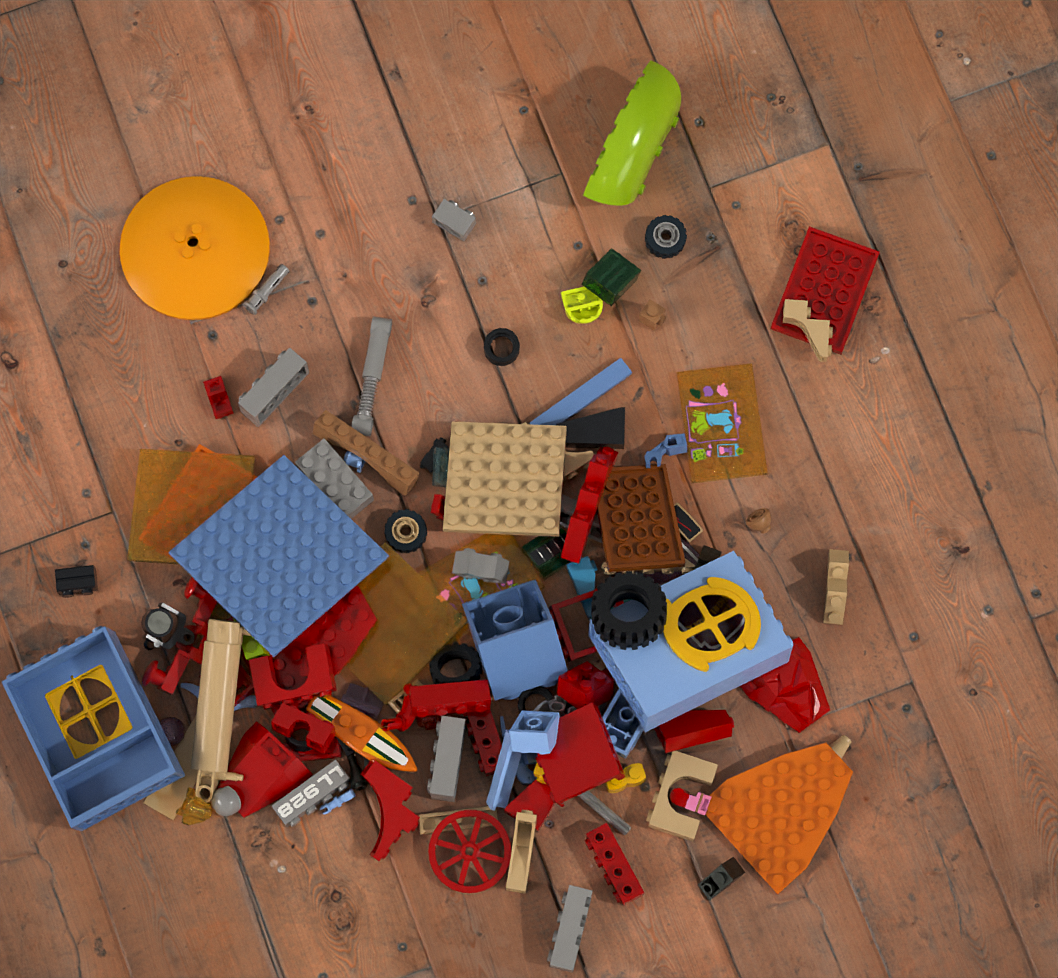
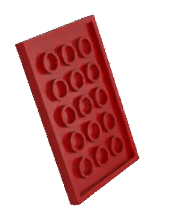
(832, 279)

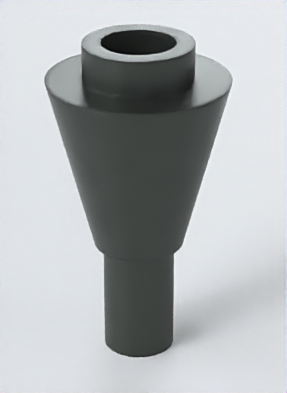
(356, 780)

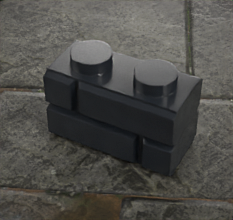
(76, 580)

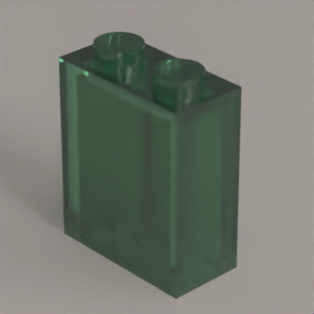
(611, 277)

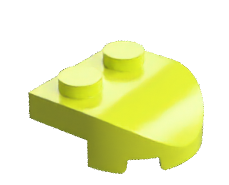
(581, 305)

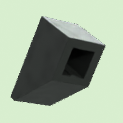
(721, 878)

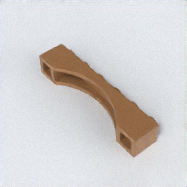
(392, 469)

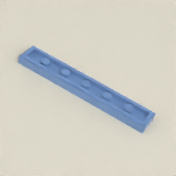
(584, 394)

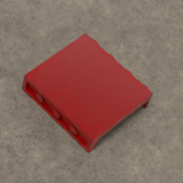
(581, 755)

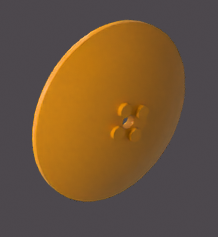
(202, 278)

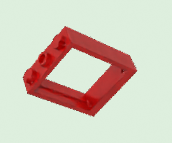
(567, 649)

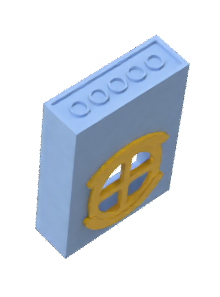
(672, 675)

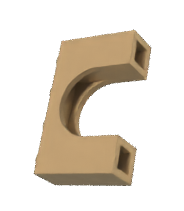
(664, 816)

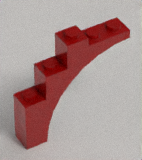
(587, 503)

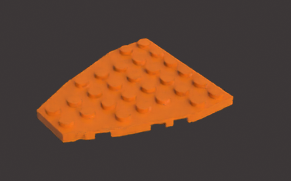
(781, 810)

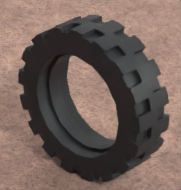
(452, 652)

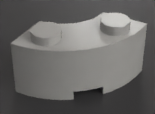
(475, 565)

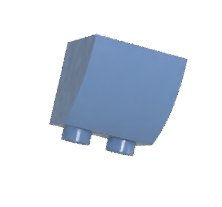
(515, 640)

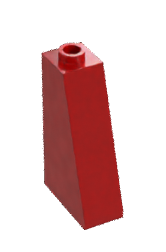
(694, 729)
(535, 799)

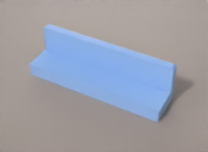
(503, 775)

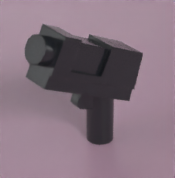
(427, 461)

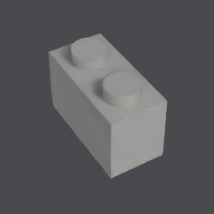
(454, 219)

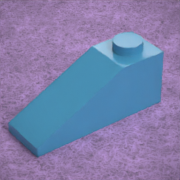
(583, 580)

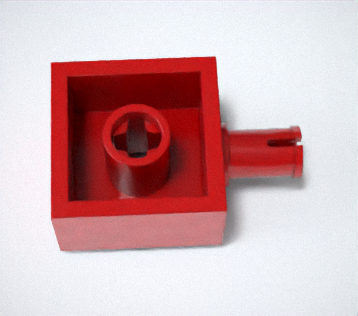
(585, 685)

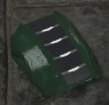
(546, 554)

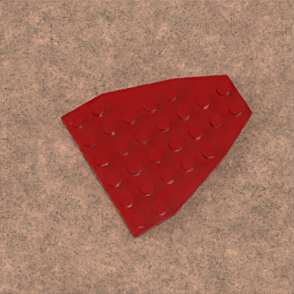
(340, 627)

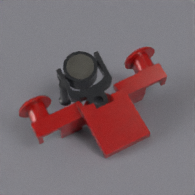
(159, 623)

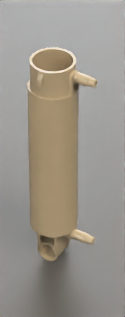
(216, 705)

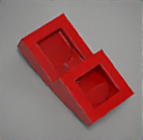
(218, 397)

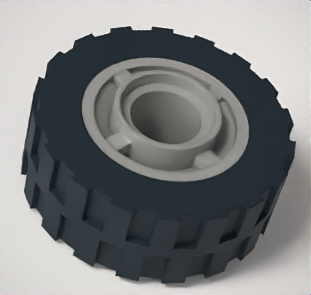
(665, 225)

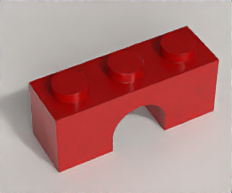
(290, 719)

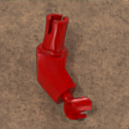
(403, 718)

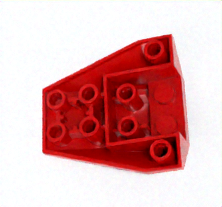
(267, 769)

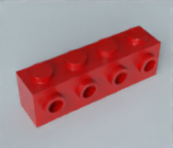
(449, 698)
(486, 738)
(614, 863)

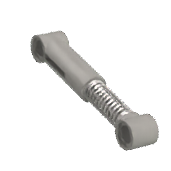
(372, 373)

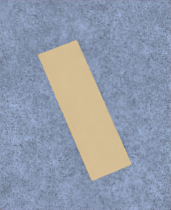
(173, 795)

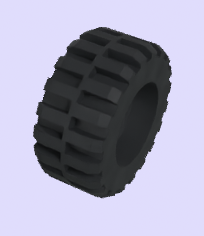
(629, 587)

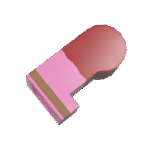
(684, 799)

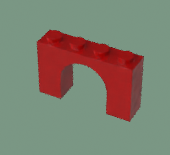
(319, 681)

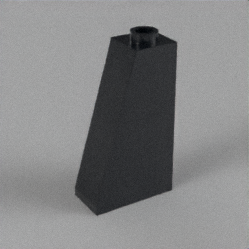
(597, 430)

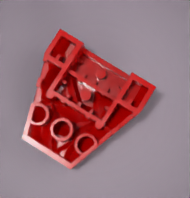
(791, 690)

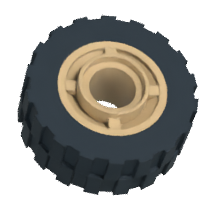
(403, 519)

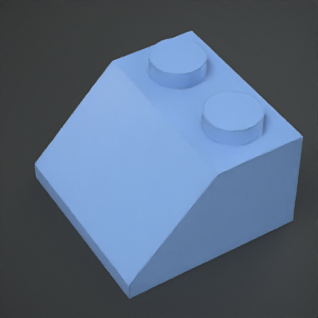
(534, 732)

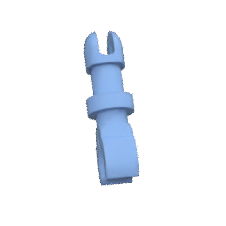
(346, 796)

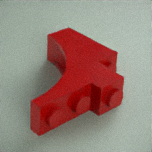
(394, 816)

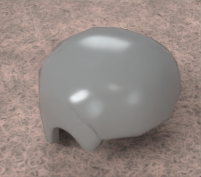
(226, 801)

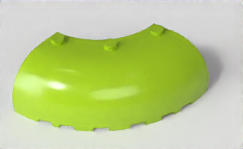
(637, 138)

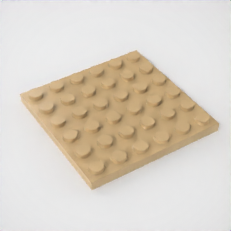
(505, 479)

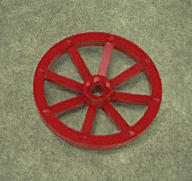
(437, 869)

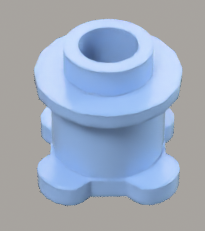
(354, 461)

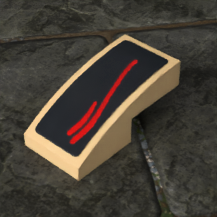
(687, 525)

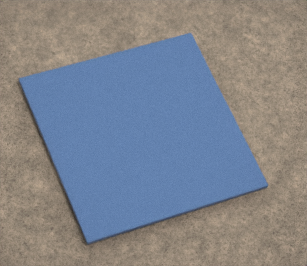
(278, 555)

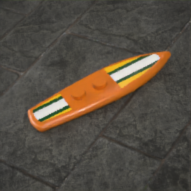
(362, 733)

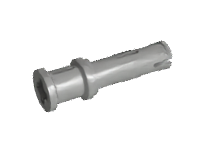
(261, 295)

